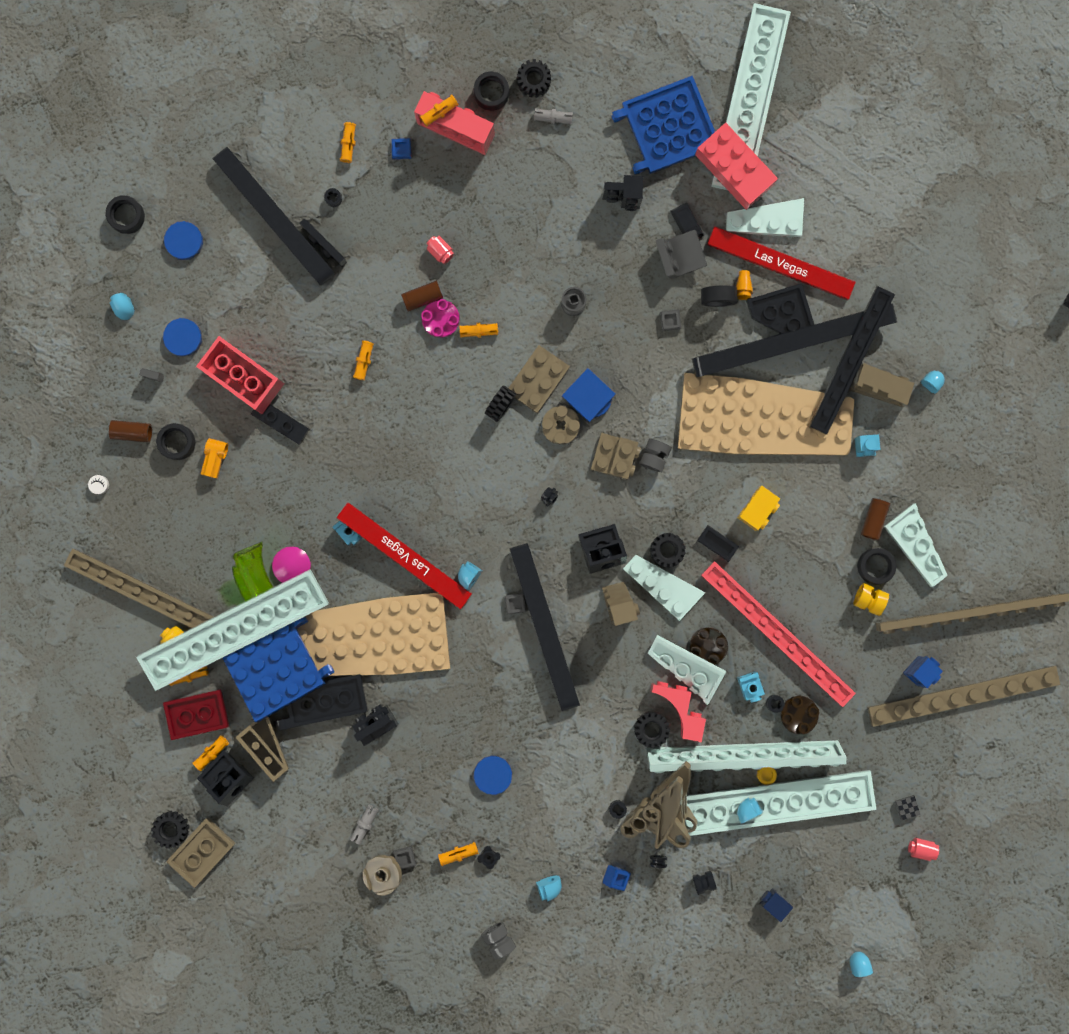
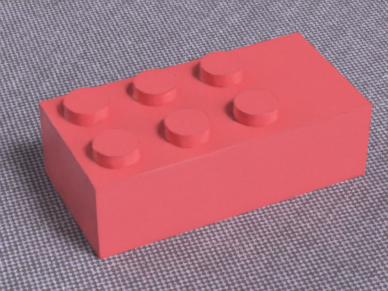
(458, 124)
(736, 166)
(240, 375)

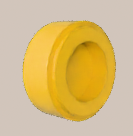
(766, 775)

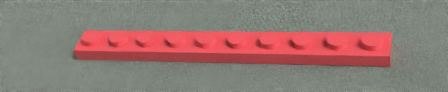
(778, 634)

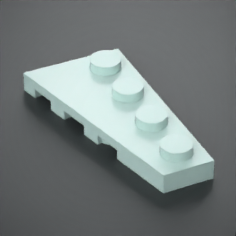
(770, 219)
(912, 537)
(666, 588)
(692, 670)

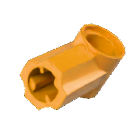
(214, 453)

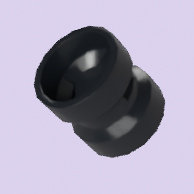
(704, 882)

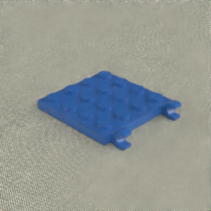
(667, 124)
(275, 671)

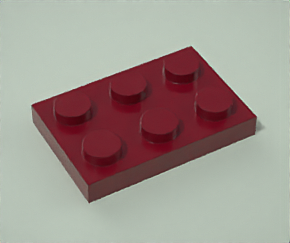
(196, 714)

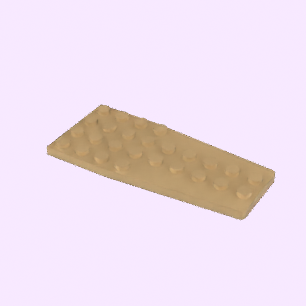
(757, 418)
(380, 636)

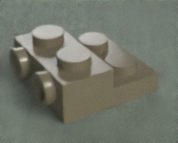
(615, 456)

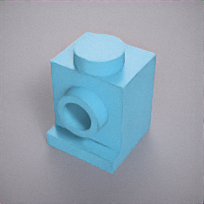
(867, 445)
(353, 538)
(746, 681)

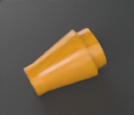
(744, 285)

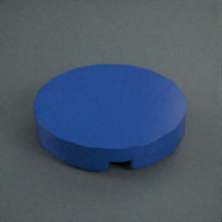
(183, 240)
(182, 337)
(493, 775)

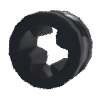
(327, 195)
(774, 709)
(613, 813)
(658, 861)

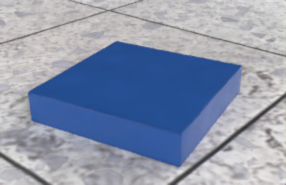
(588, 395)

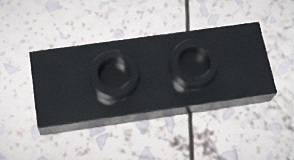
(316, 238)
(282, 423)

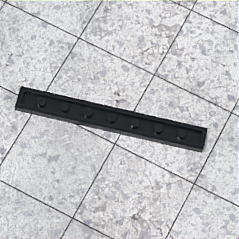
(851, 360)

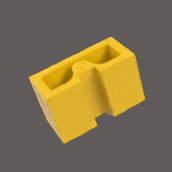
(759, 508)

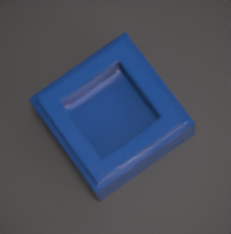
(401, 148)

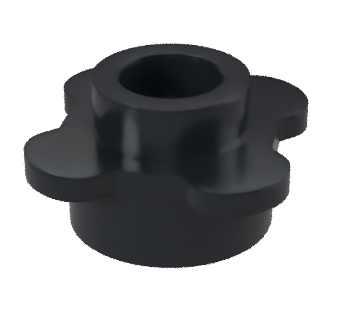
(549, 496)
(489, 863)

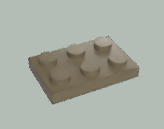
(538, 379)
(200, 852)

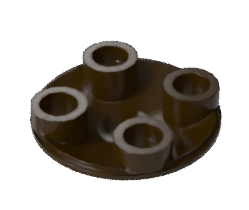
(709, 645)
(800, 715)

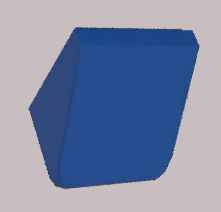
(616, 878)

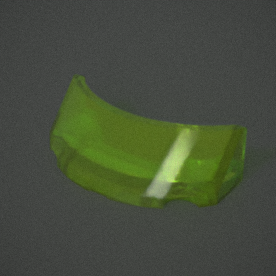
(250, 572)

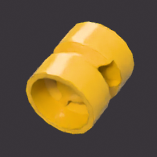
(873, 600)

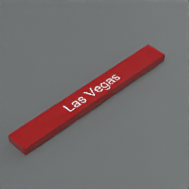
(781, 263)
(403, 555)

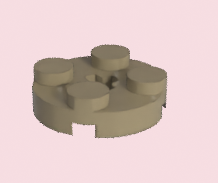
(571, 427)
(377, 884)

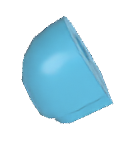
(122, 306)
(933, 381)
(468, 575)
(748, 809)
(549, 887)
(860, 965)

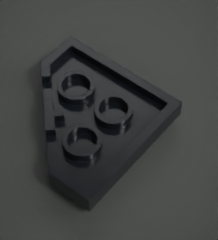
(782, 309)

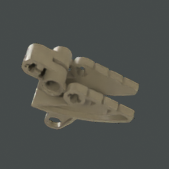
(664, 811)

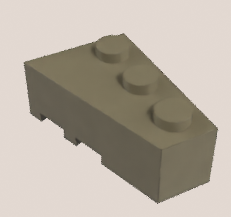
(882, 385)
(620, 604)
(263, 746)

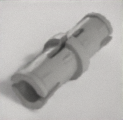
(553, 116)
(364, 824)

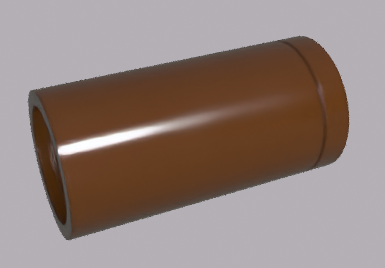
(422, 296)
(130, 431)
(875, 519)

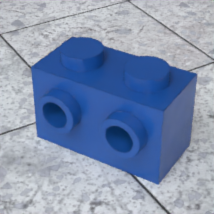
(923, 671)

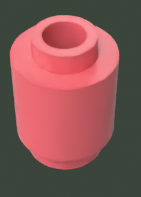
(440, 249)
(923, 849)

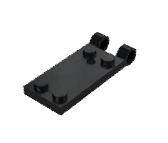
(333, 700)

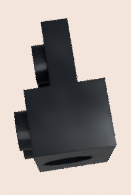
(628, 192)
(602, 548)
(383, 723)
(225, 778)

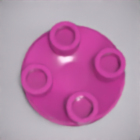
(440, 318)
(290, 563)

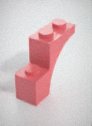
(691, 725)

